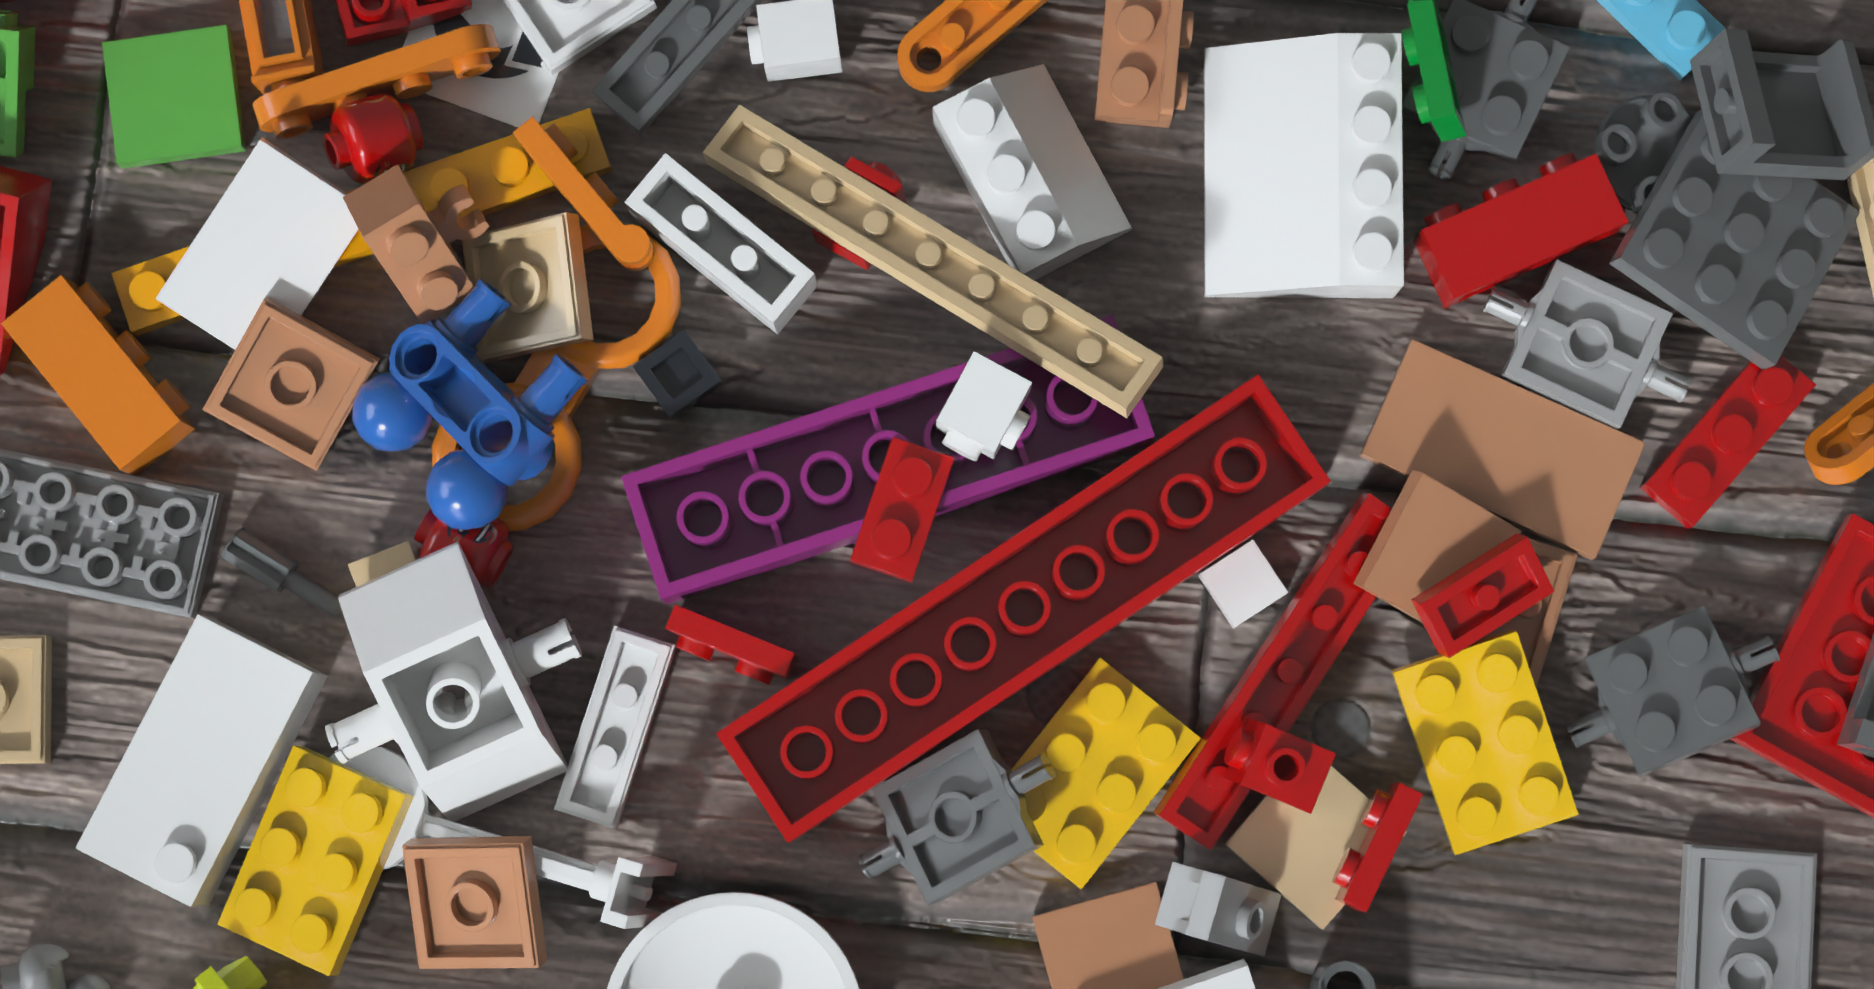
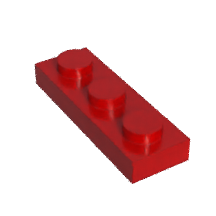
(1726, 439)

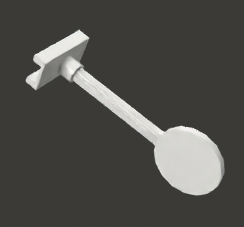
(621, 886)

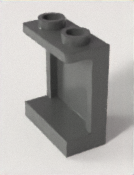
(1784, 109)

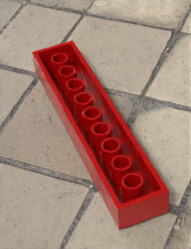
(1023, 609)

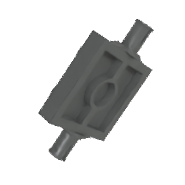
(1500, 79)
(1672, 691)
(957, 816)

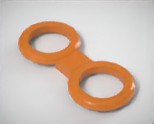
(589, 359)

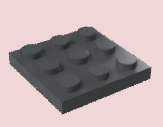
(1734, 247)

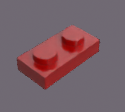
(902, 509)
(1482, 595)
(755, 656)
(1364, 869)

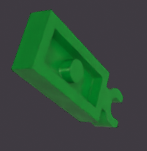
(1428, 46)

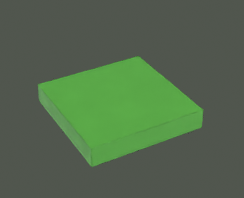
(174, 96)

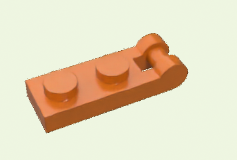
(587, 196)

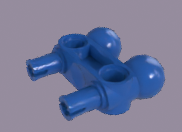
(470, 404)

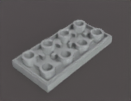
(105, 533)

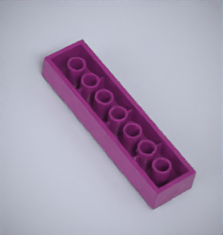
(812, 478)

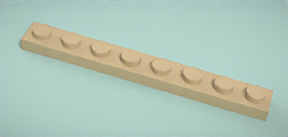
(934, 261)

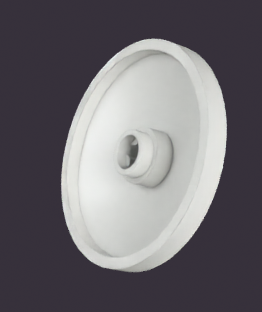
(733, 944)

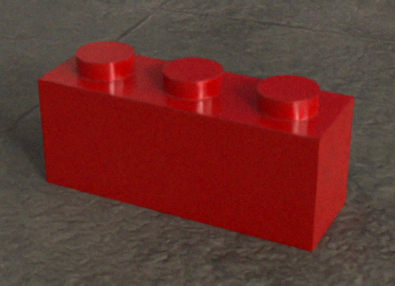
(1519, 228)

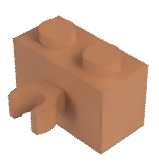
(416, 242)

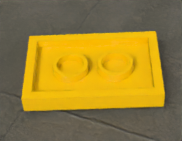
(1485, 742)
(1109, 763)
(315, 860)

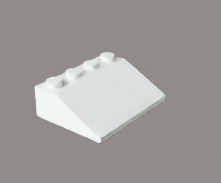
(1304, 168)

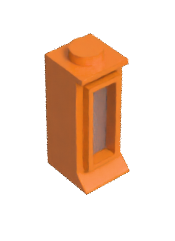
(281, 42)

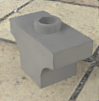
(1218, 909)

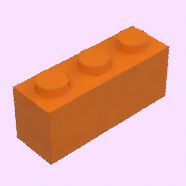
(100, 374)

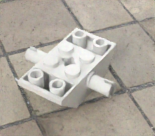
(435, 630)

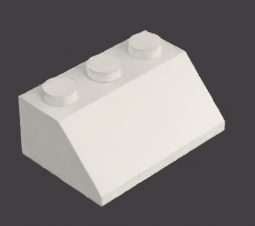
(1029, 170)

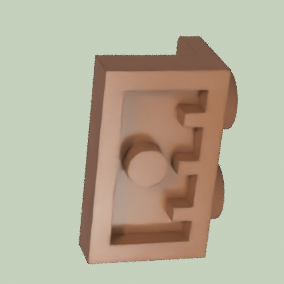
(1141, 62)

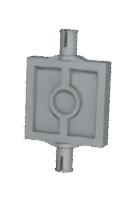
(1586, 345)

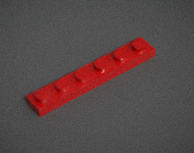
(1280, 674)

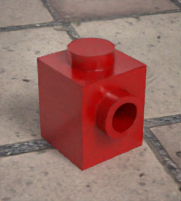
(1277, 764)

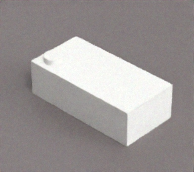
(201, 762)

